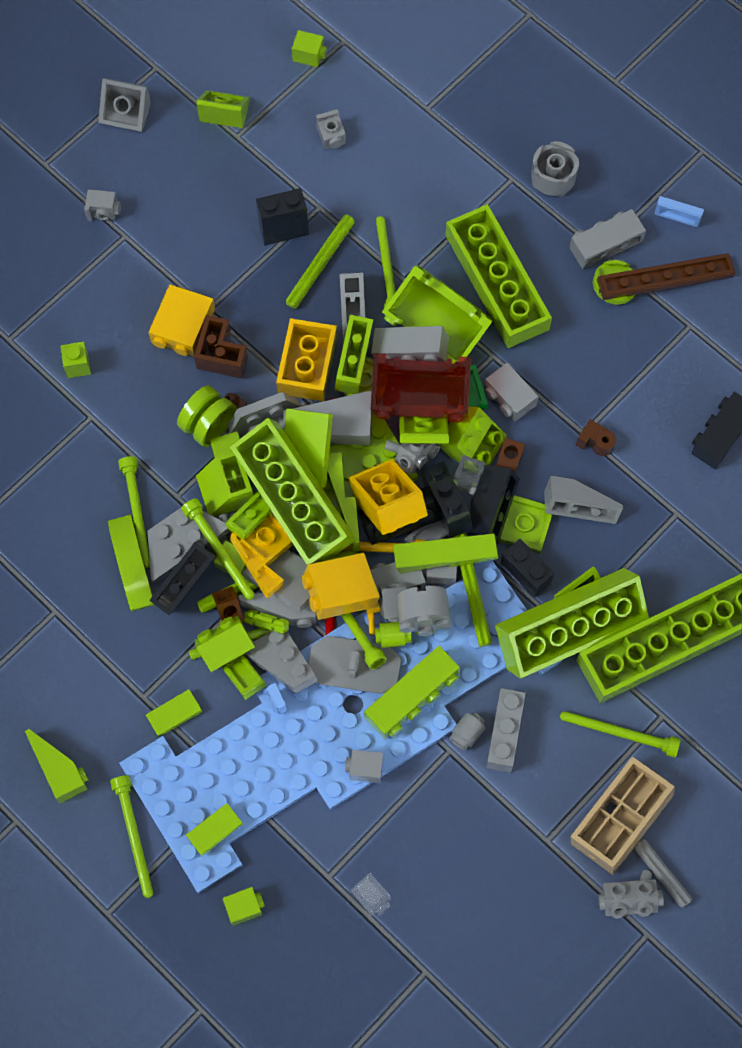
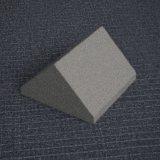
(124, 104)

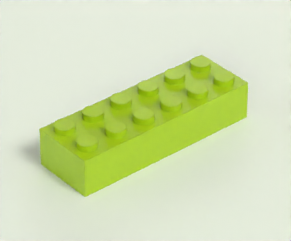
(498, 276)
(292, 493)
(571, 622)

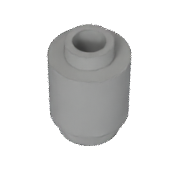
(467, 731)

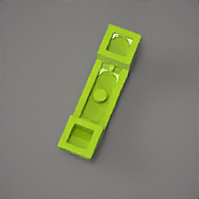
(130, 562)

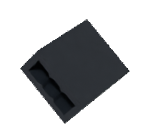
(282, 216)

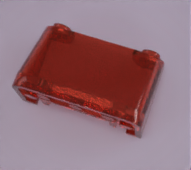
(420, 388)

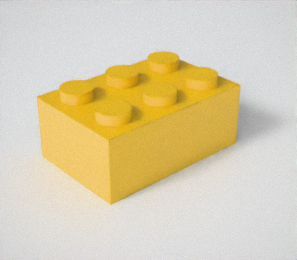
(307, 359)
(388, 496)

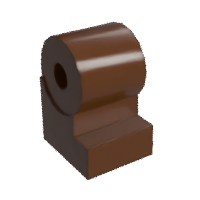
(597, 437)
(511, 454)
(227, 604)

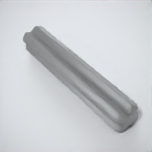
(663, 873)

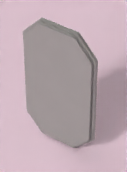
(343, 665)

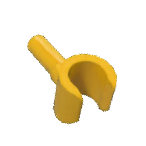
(370, 612)

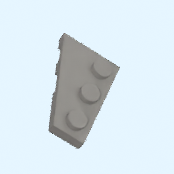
(283, 660)

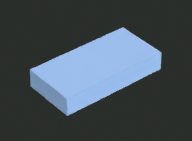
(678, 211)

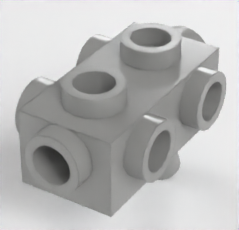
(412, 455)
(631, 897)

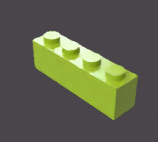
(412, 692)

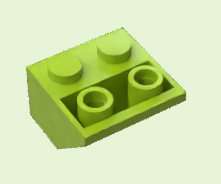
(474, 437)
(224, 485)

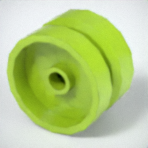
(206, 415)

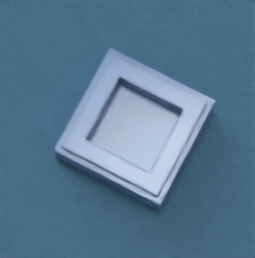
(276, 699)

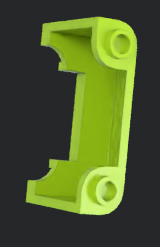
(430, 302)

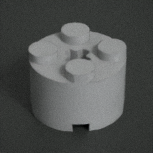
(554, 169)
(423, 610)

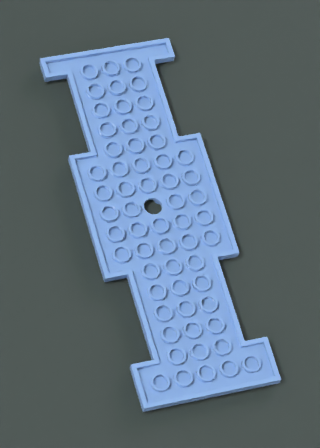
(277, 759)

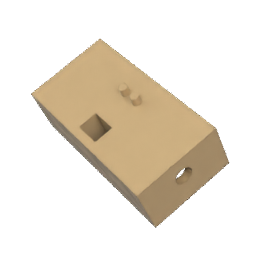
(639, 801)

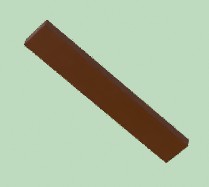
(665, 276)

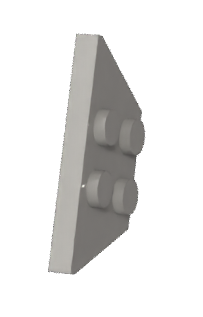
(250, 416)
(173, 538)

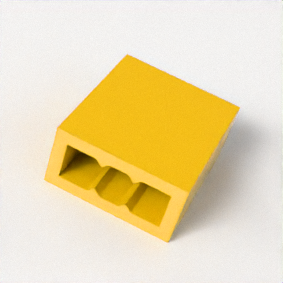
(180, 320)
(340, 586)

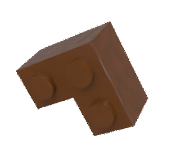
(216, 353)

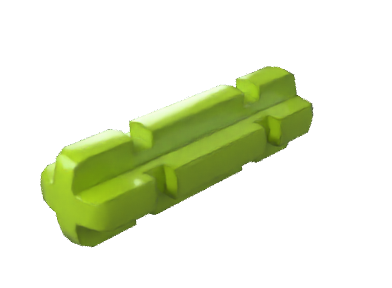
(266, 621)

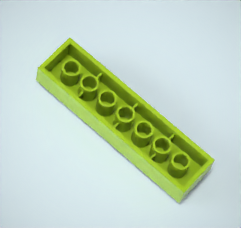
(664, 640)

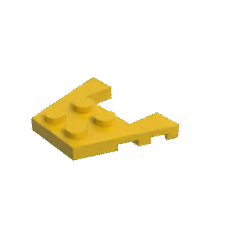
(261, 550)

